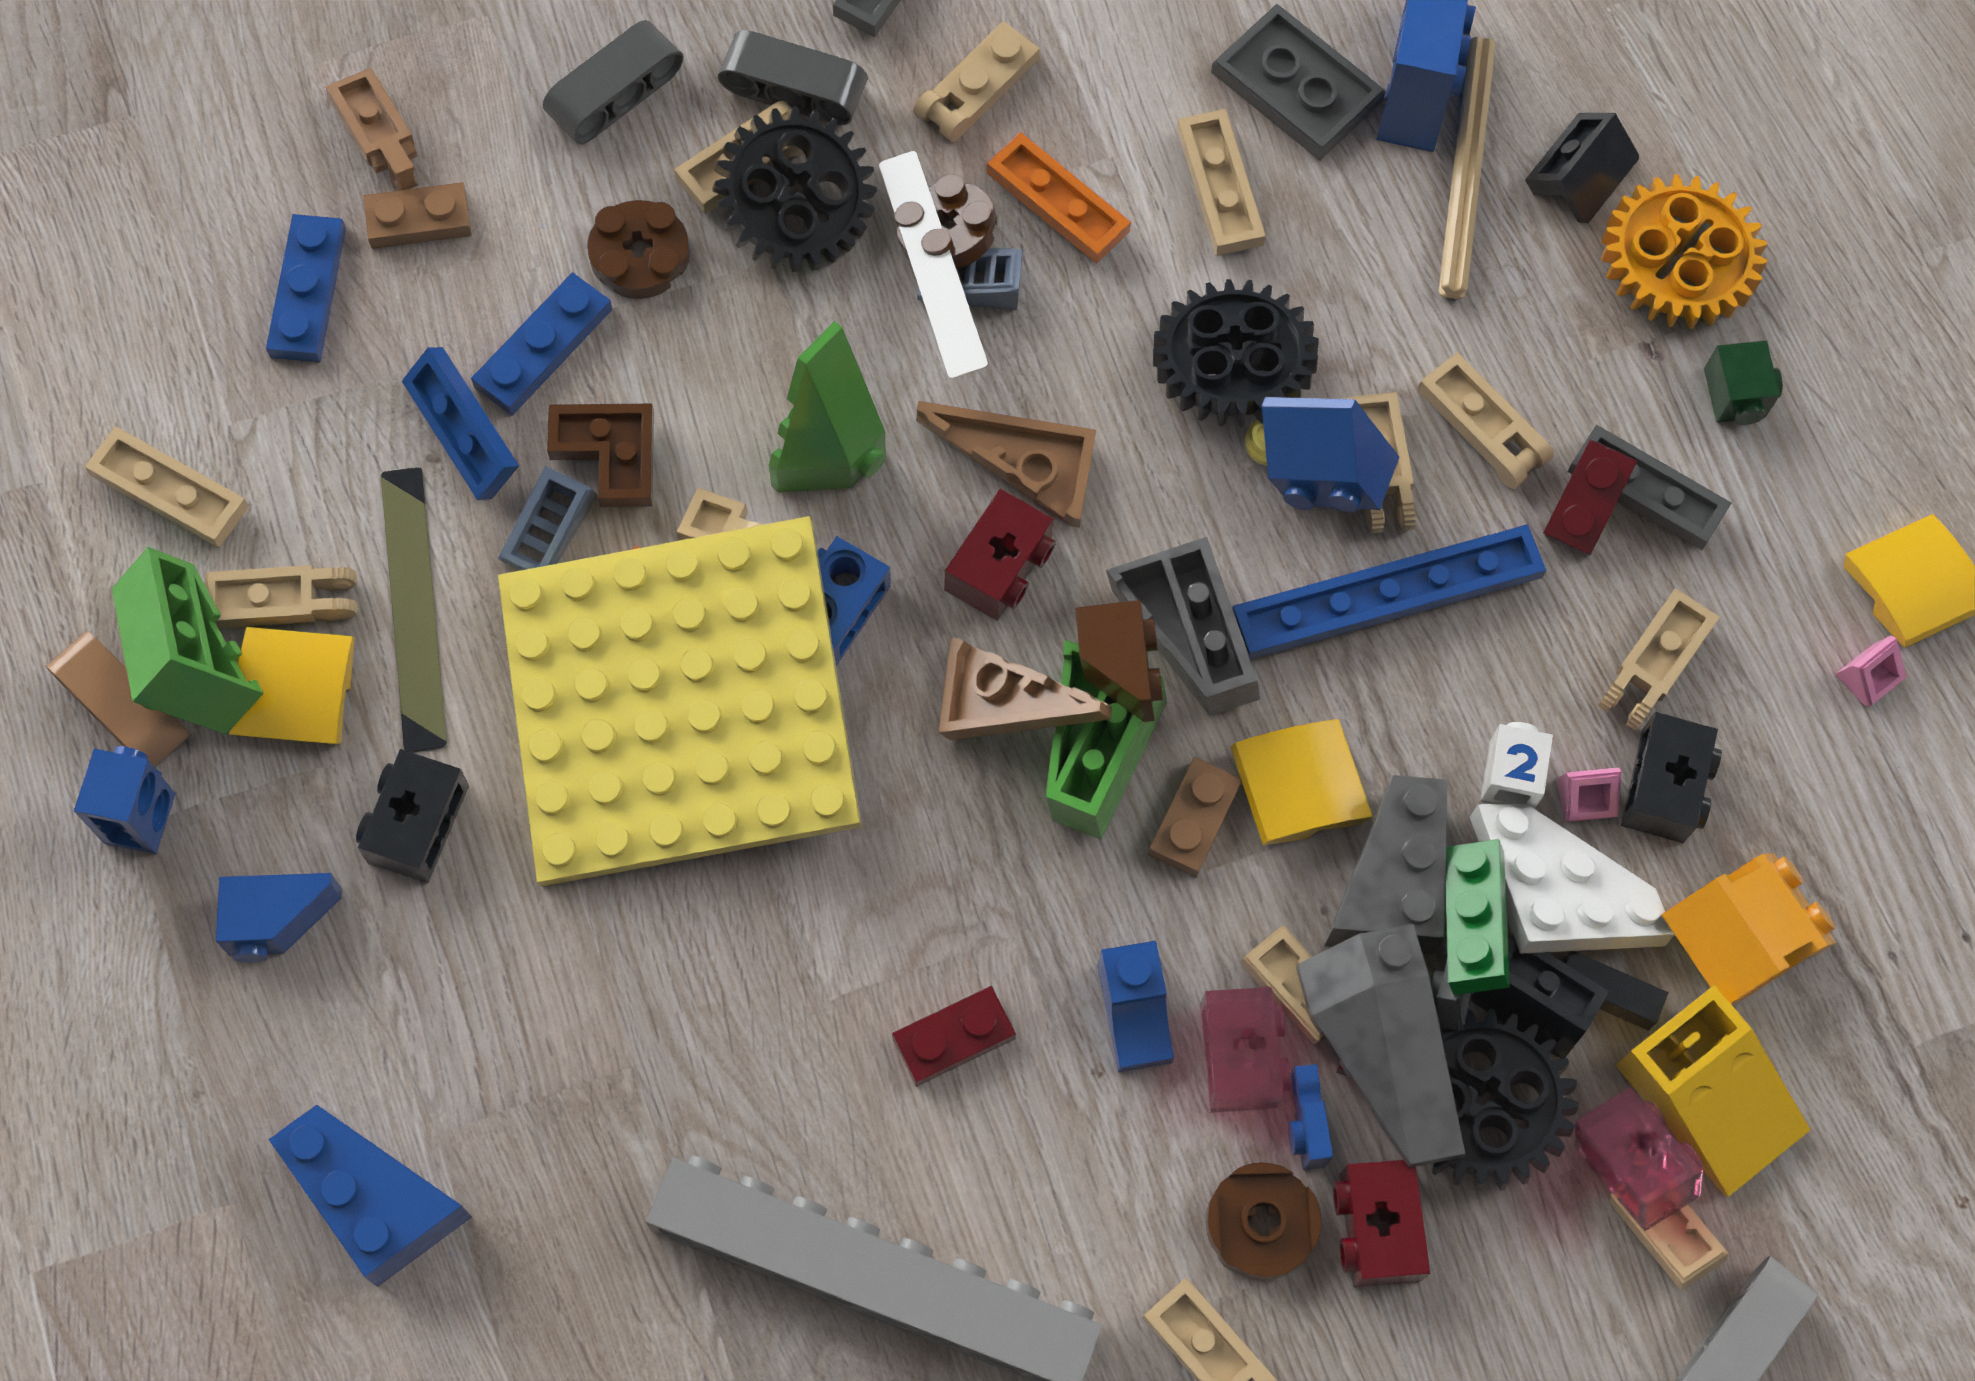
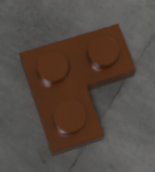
(617, 437)

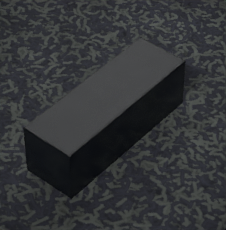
(1627, 996)

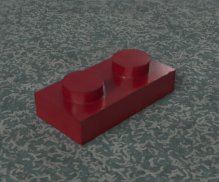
(1590, 497)
(953, 1036)

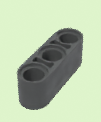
(783, 71)
(613, 81)

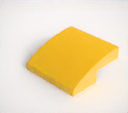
(1917, 579)
(301, 684)
(1301, 781)

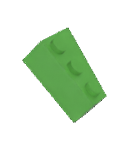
(174, 646)
(1094, 759)

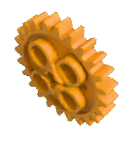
(1719, 278)

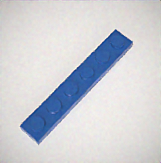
(1389, 591)

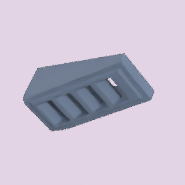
(991, 294)
(538, 500)

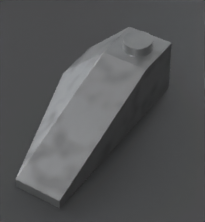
(1383, 1023)

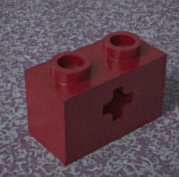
(1003, 528)
(1395, 1194)

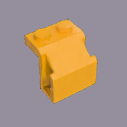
(1750, 926)

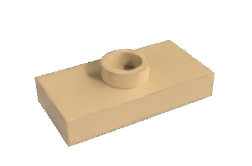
(1274, 966)
(1678, 1244)

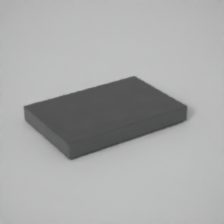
(1298, 81)

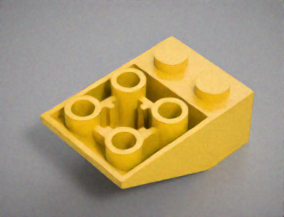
(1716, 1090)

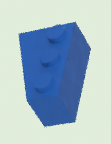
(1425, 71)
(365, 1195)

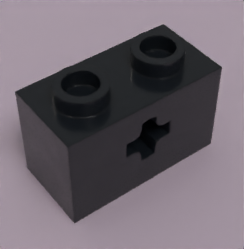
(1653, 800)
(416, 843)

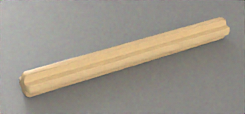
(1467, 169)

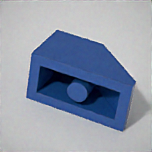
(270, 911)

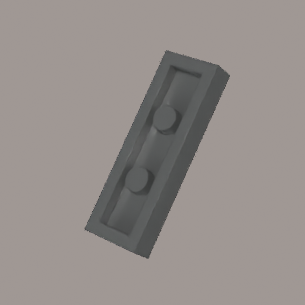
(1664, 493)

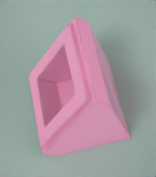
(1874, 671)
(1590, 794)

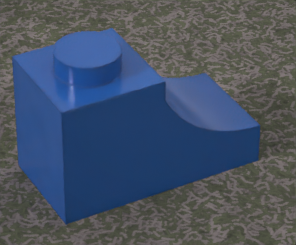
(1136, 1005)

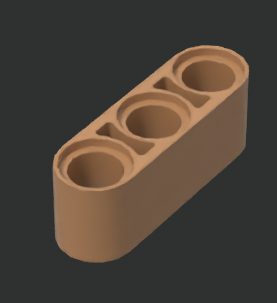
(104, 690)

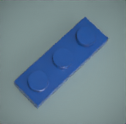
(306, 288)
(541, 343)
(460, 423)

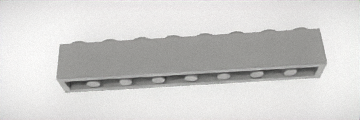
(872, 1274)

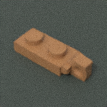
(375, 126)

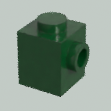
(1742, 382)

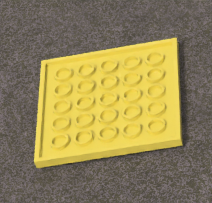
(677, 702)

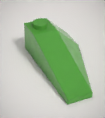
(833, 426)

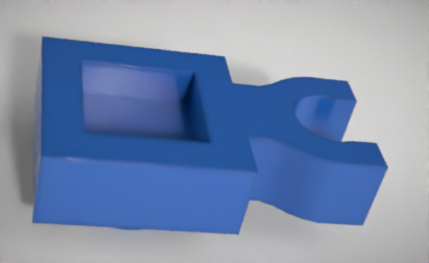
(1310, 1130)

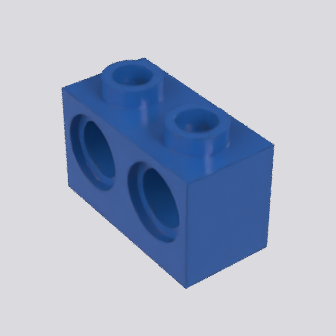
(853, 604)
(125, 799)

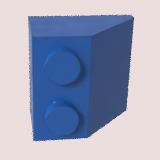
(1326, 454)

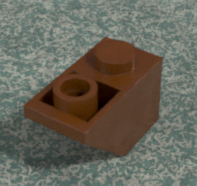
(1115, 655)

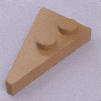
(1032, 455)
(998, 697)

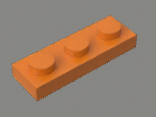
(1058, 197)

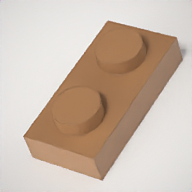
(417, 215)
(1195, 817)

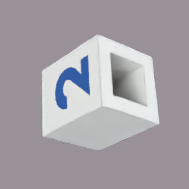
(1516, 765)

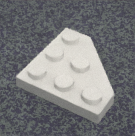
(1565, 890)

